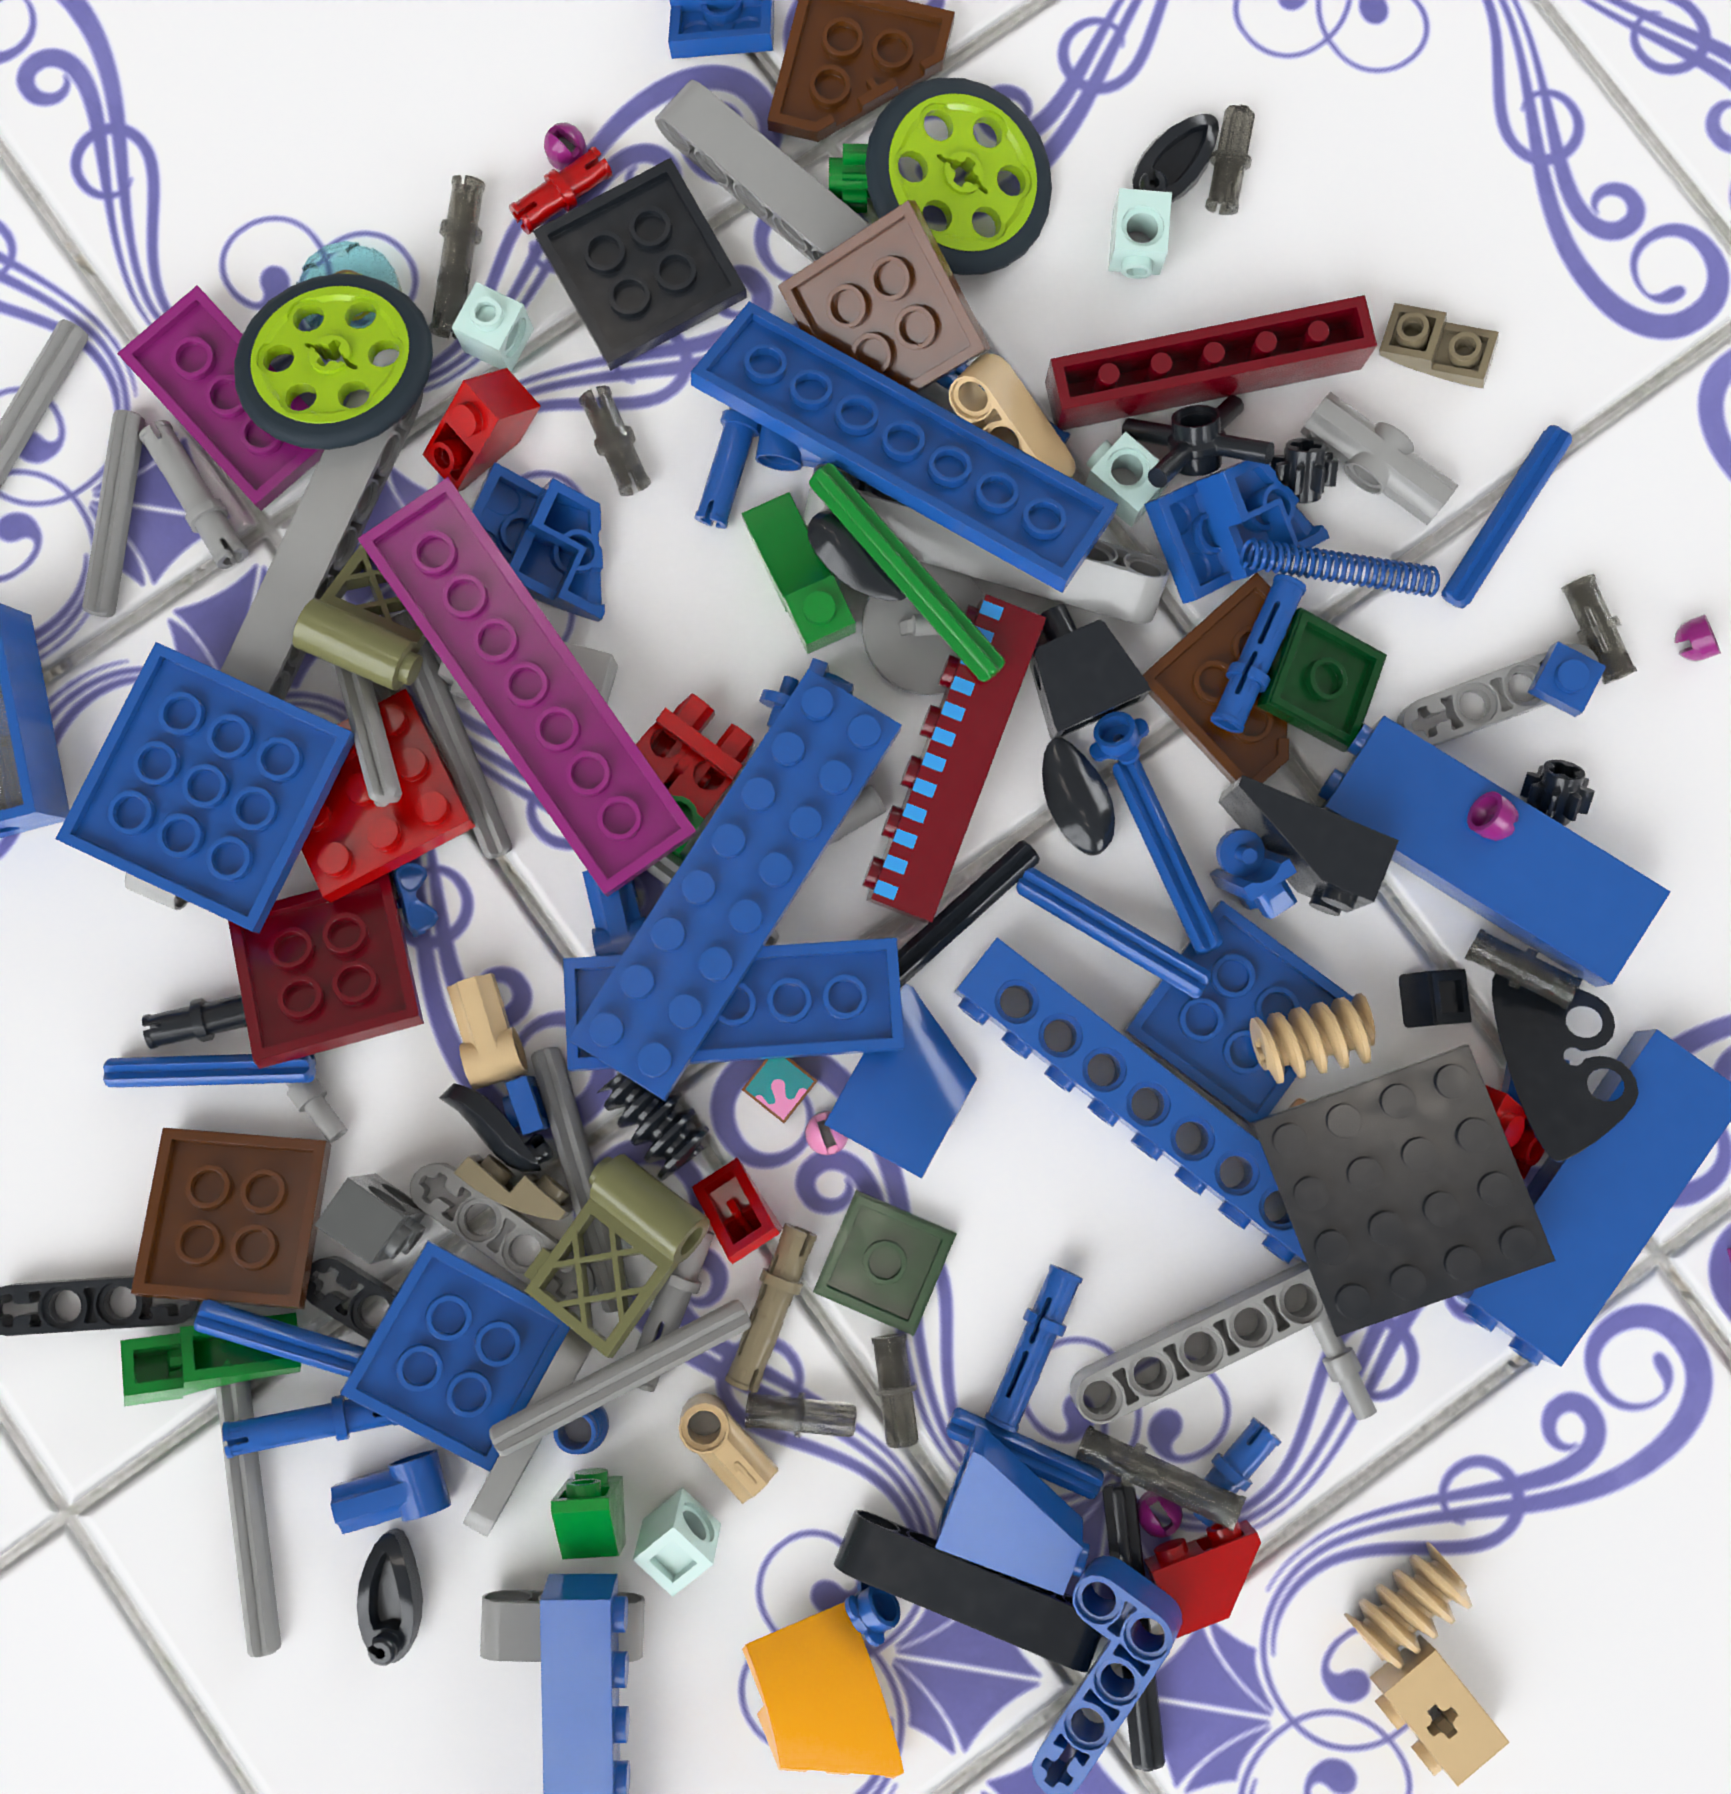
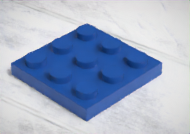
(1210, 1035)
(455, 1354)

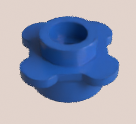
(1116, 727)
(872, 1612)

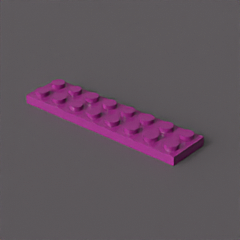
(527, 687)

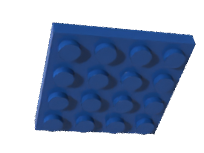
(206, 787)

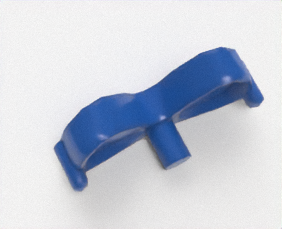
(416, 914)

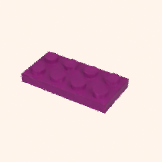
(190, 369)

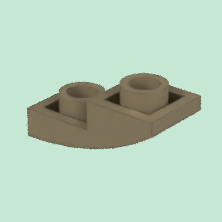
(1441, 349)
(530, 1196)

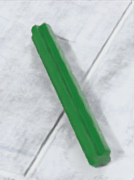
(906, 572)

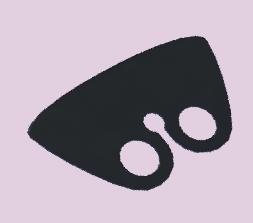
(1550, 1089)

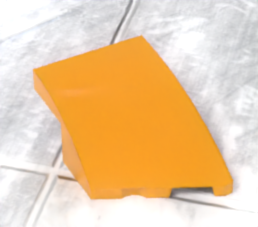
(823, 1698)

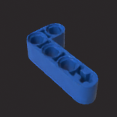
(1102, 1687)

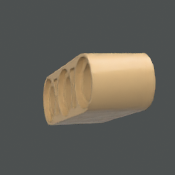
(1006, 407)

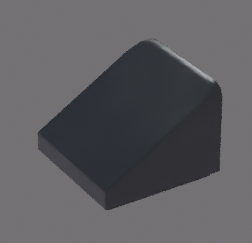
(1434, 998)

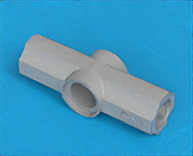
(1379, 458)

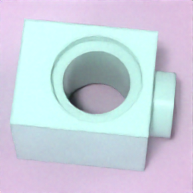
(1141, 212)
(493, 327)
(1130, 455)
(677, 1542)

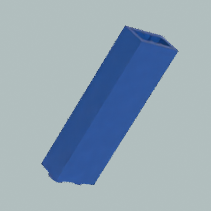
(1534, 884)
(1608, 1199)

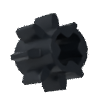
(1306, 468)
(1558, 790)

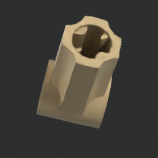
(489, 1046)
(728, 1450)

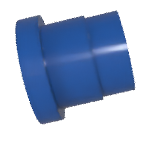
(599, 1426)

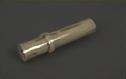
(775, 1296)

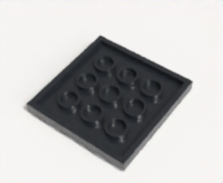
(1403, 1190)

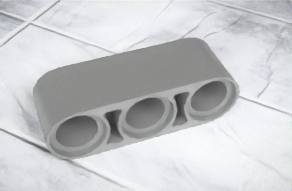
(513, 1626)

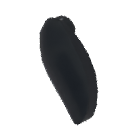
(1177, 157)
(848, 559)
(1077, 798)
(497, 1131)
(389, 1599)

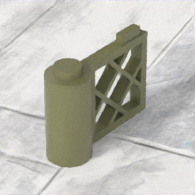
(356, 634)
(643, 1215)

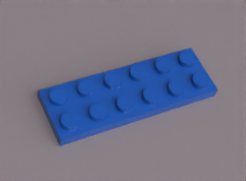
(787, 1005)

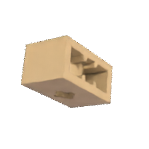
(1463, 1733)

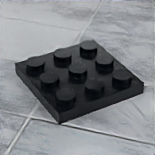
(640, 264)

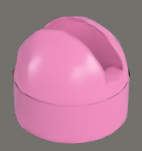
(815, 1139)

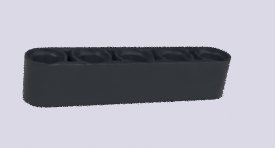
(964, 1591)

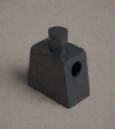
(1082, 673)

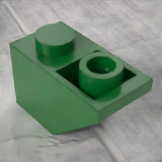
(590, 1515)

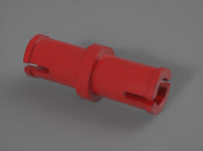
(560, 190)

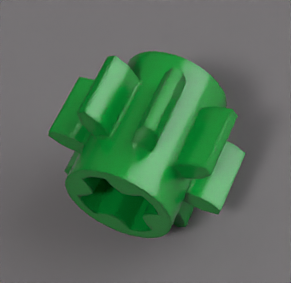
(849, 177)

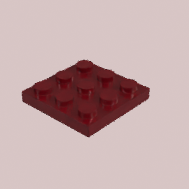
(325, 973)

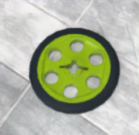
(1018, 150)
(328, 423)

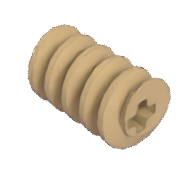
(1314, 1036)
(1411, 1607)

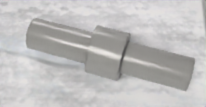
(310, 1098)
(1344, 1368)

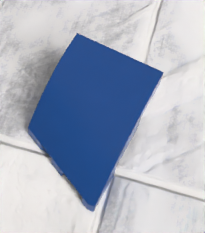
(720, 27)
(1212, 519)
(546, 538)
(908, 1097)

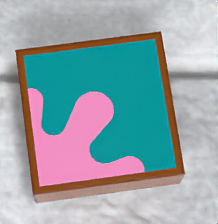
(779, 1086)

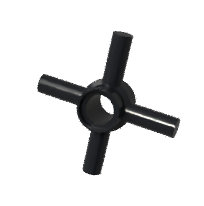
(1197, 441)

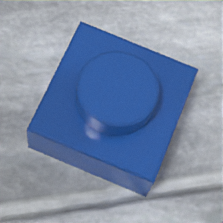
(1566, 679)
(525, 1105)

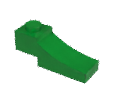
(798, 576)
(192, 1362)

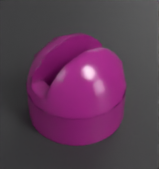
(556, 152)
(1701, 637)
(1499, 809)
(1151, 1523)

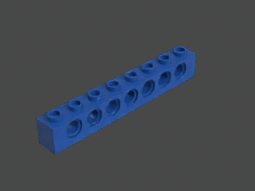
(1134, 1069)

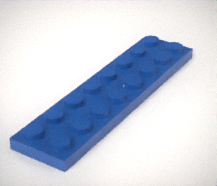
(904, 446)
(735, 885)

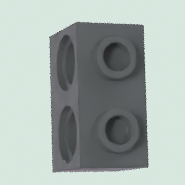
(372, 1219)

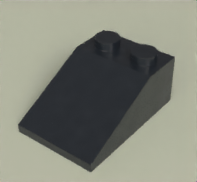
(1334, 857)

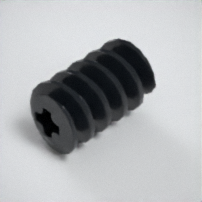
(657, 1124)

